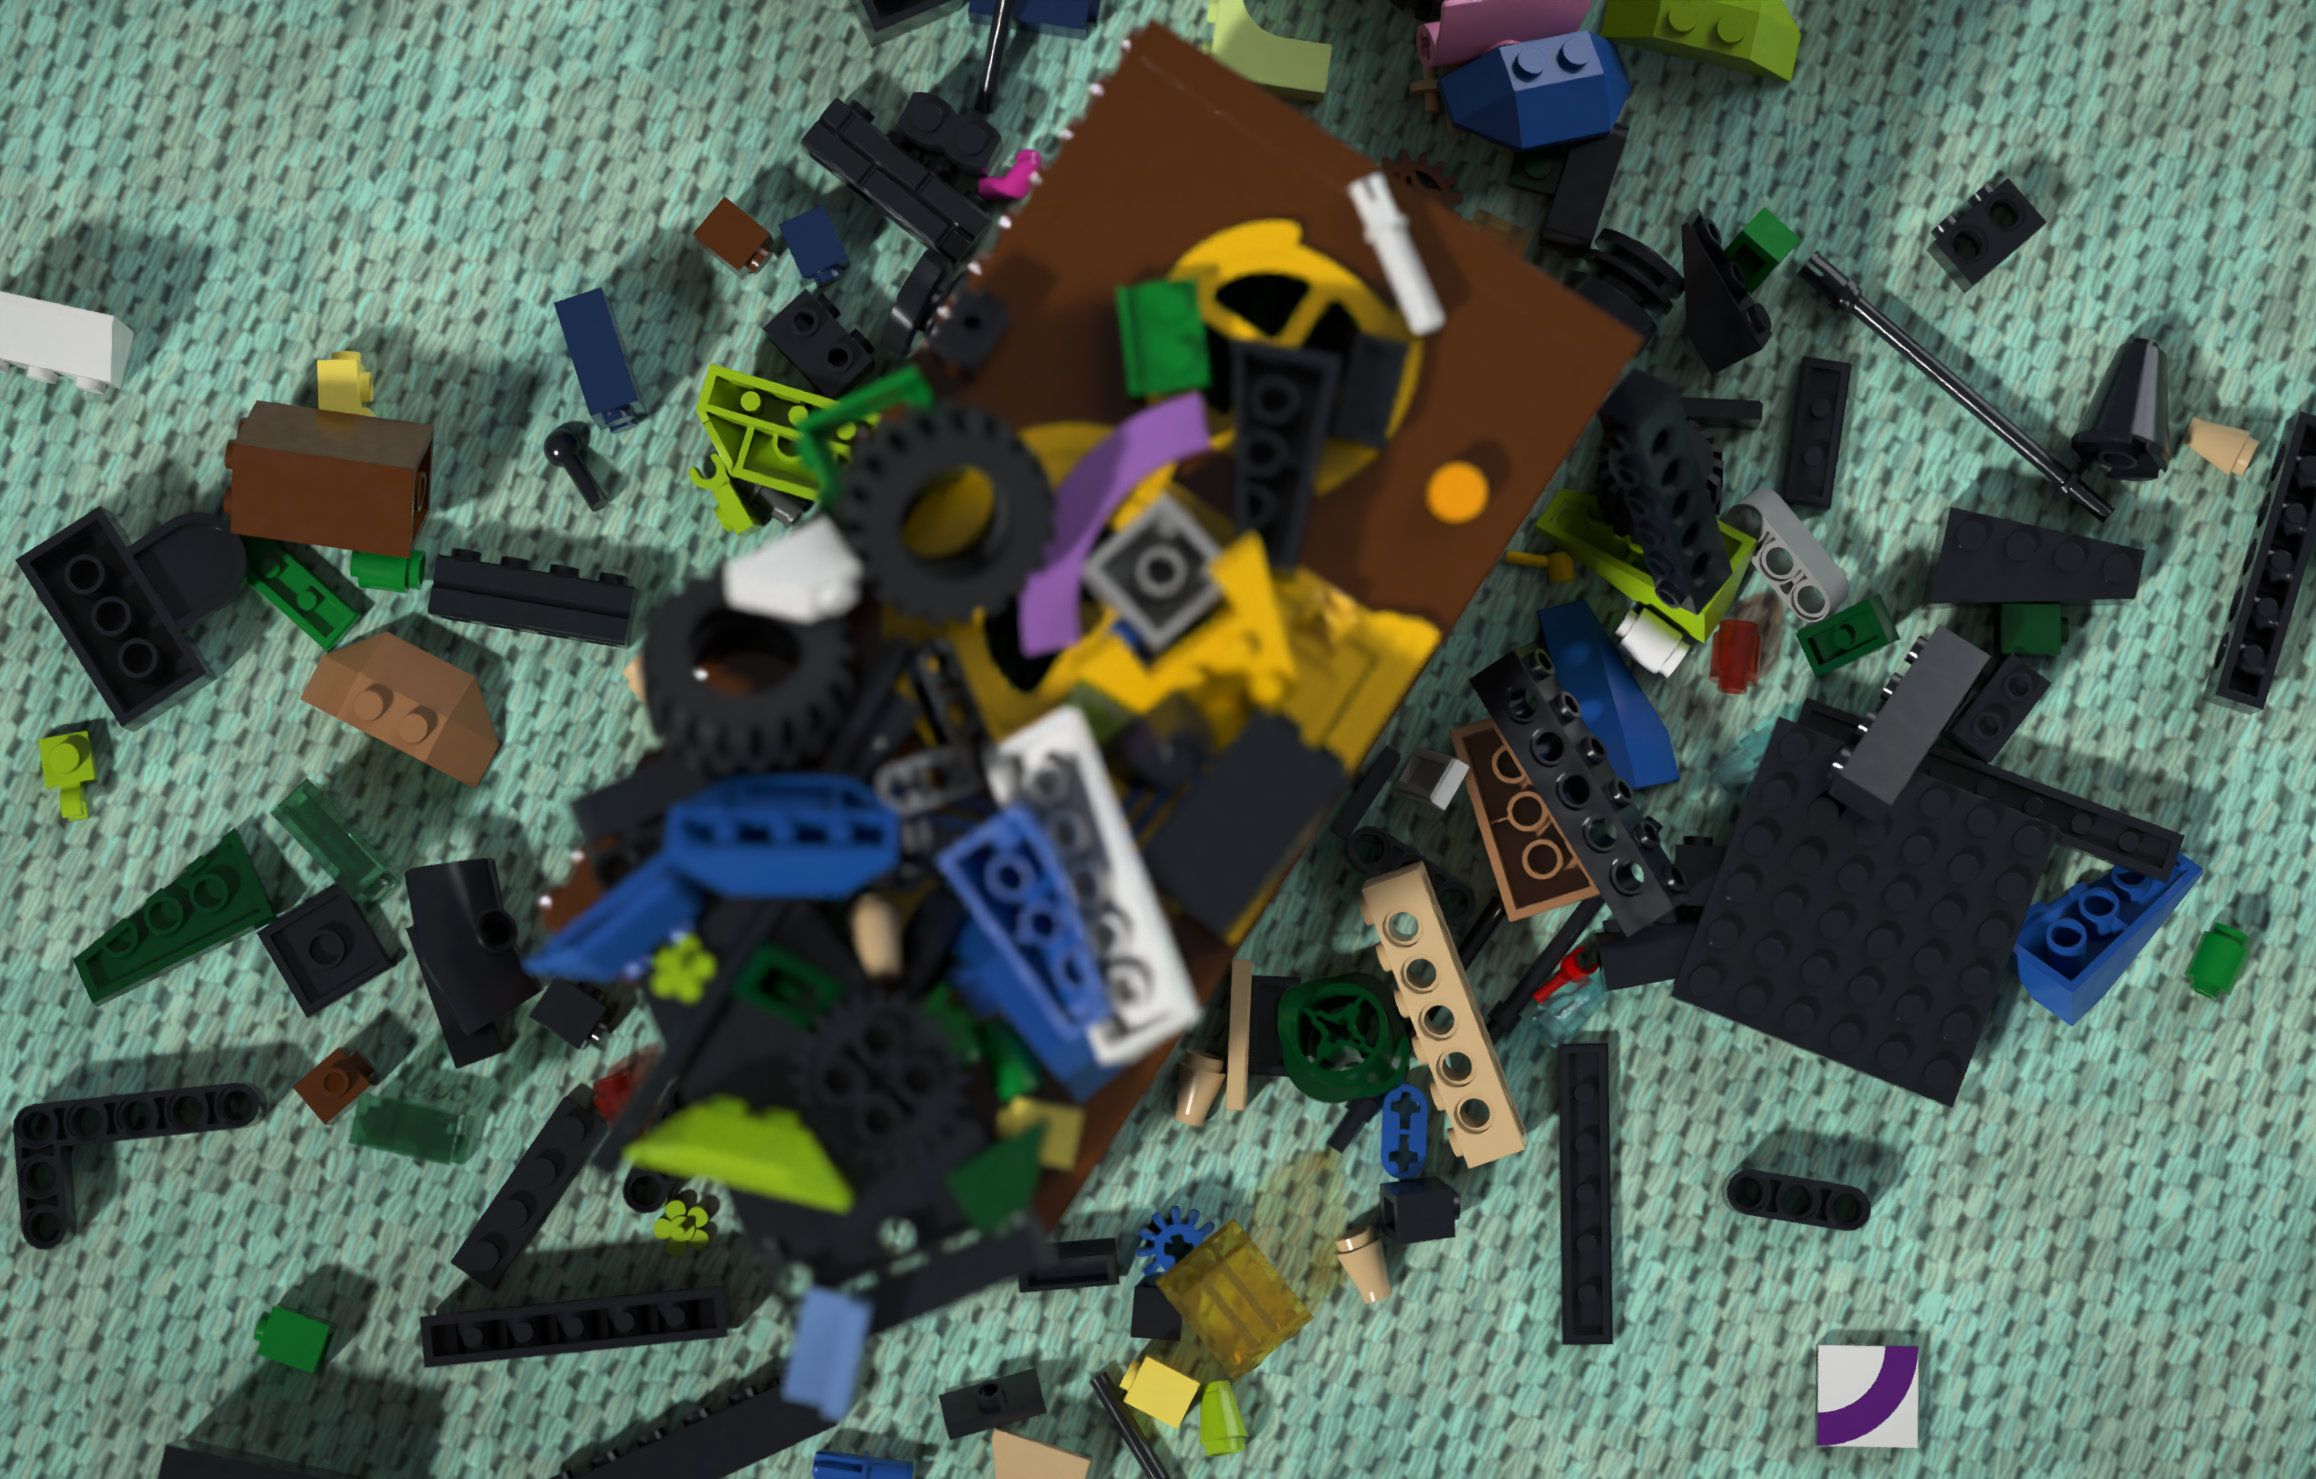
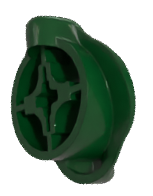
(1306, 1008)

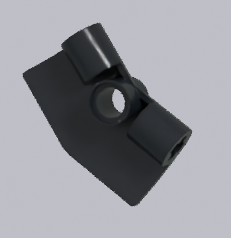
(448, 914)

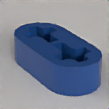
(1416, 1132)

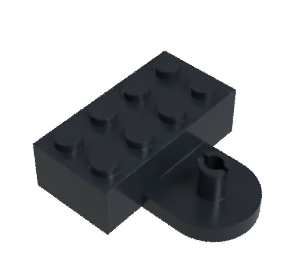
(133, 603)

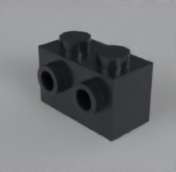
(820, 346)

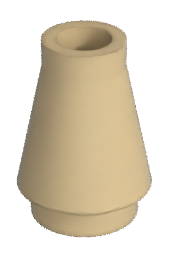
(2221, 445)
(876, 933)
(1198, 1084)
(1364, 1261)

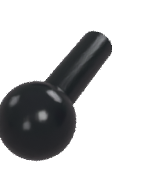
(564, 450)

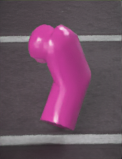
(1015, 183)

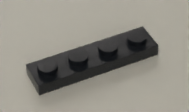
(528, 1193)

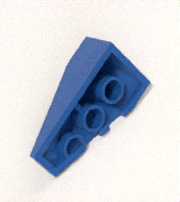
(1607, 696)
(1024, 901)
(2087, 939)

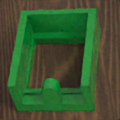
(817, 452)

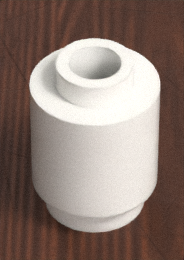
(1651, 642)

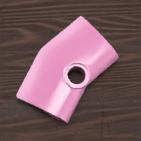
(1479, 26)

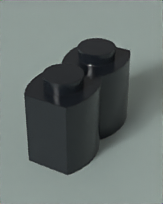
(938, 131)

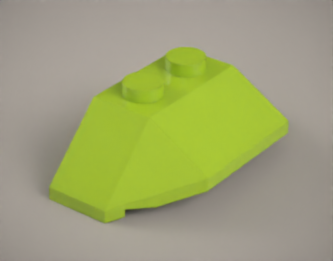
(1725, 33)
(756, 430)
(748, 1152)

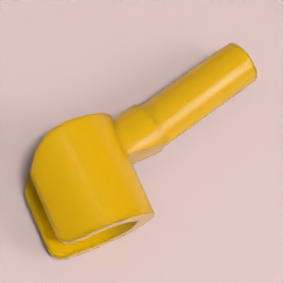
(1559, 565)

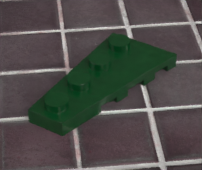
(194, 915)

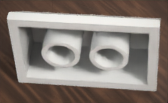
(63, 342)

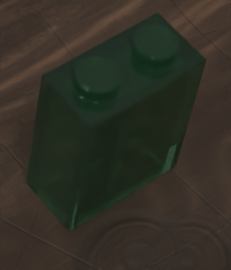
(339, 843)

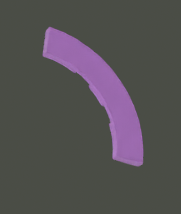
(1088, 501)

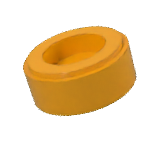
(1456, 492)

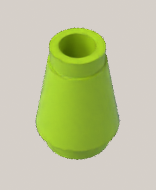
(1220, 1420)

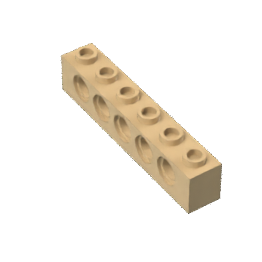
(1412, 892)

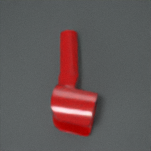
(1569, 972)

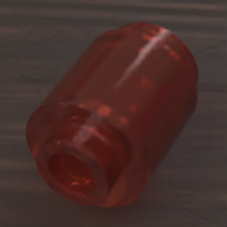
(1735, 656)

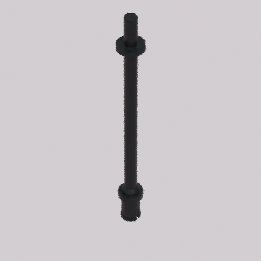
(1847, 296)

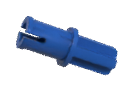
(850, 1466)

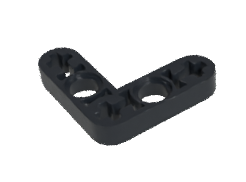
(950, 759)

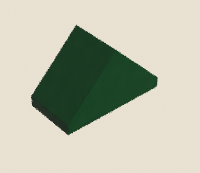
(787, 986)

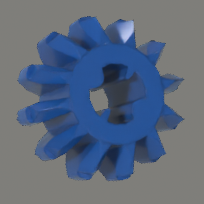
(1189, 1235)

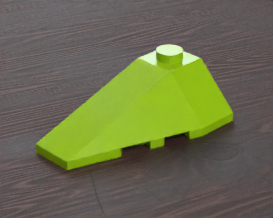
(1578, 528)

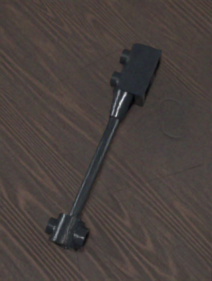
(1645, 956)

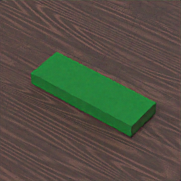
(299, 592)

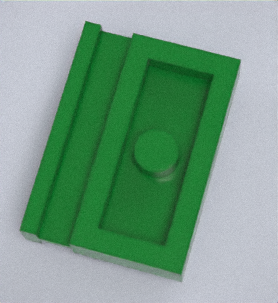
(1163, 337)

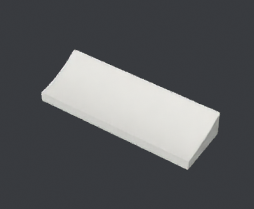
(1070, 799)

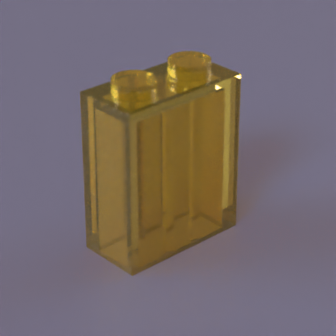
(1234, 1299)

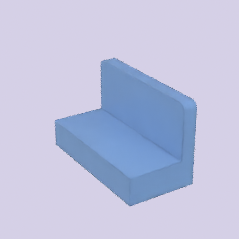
(828, 1350)

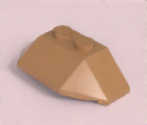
(408, 703)

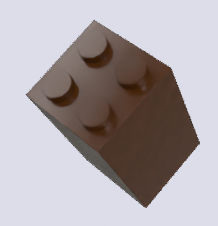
(330, 478)

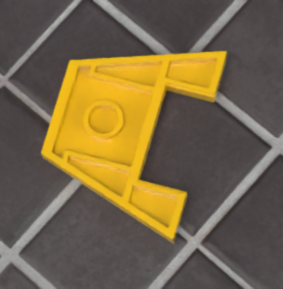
(1222, 667)

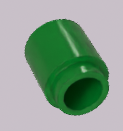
(389, 572)
(2218, 961)

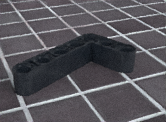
(115, 1127)

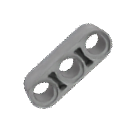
(1810, 563)

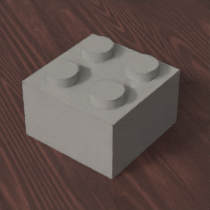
(1156, 575)

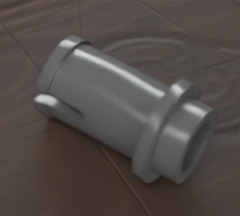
(779, 504)

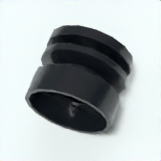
(1627, 283)

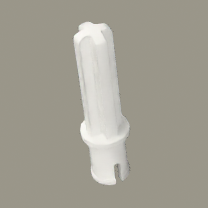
(1397, 255)

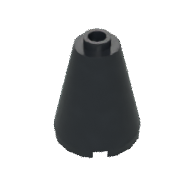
(2128, 416)

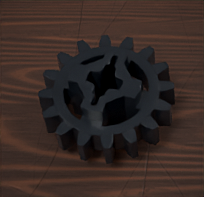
(915, 858)

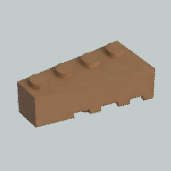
(1522, 839)

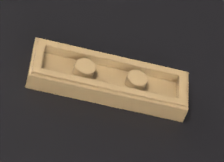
(1238, 1034)

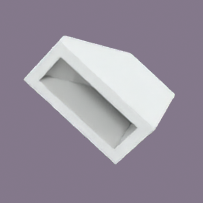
(797, 575)

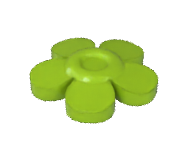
(682, 969)
(682, 1227)

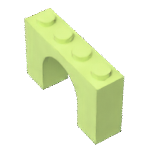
(1272, 62)

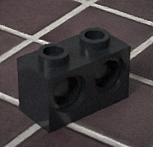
(1990, 241)
(1996, 709)

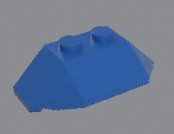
(1539, 92)
(783, 835)
(627, 925)
(1073, 1062)

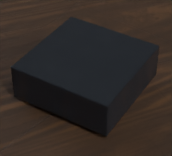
(1154, 1316)

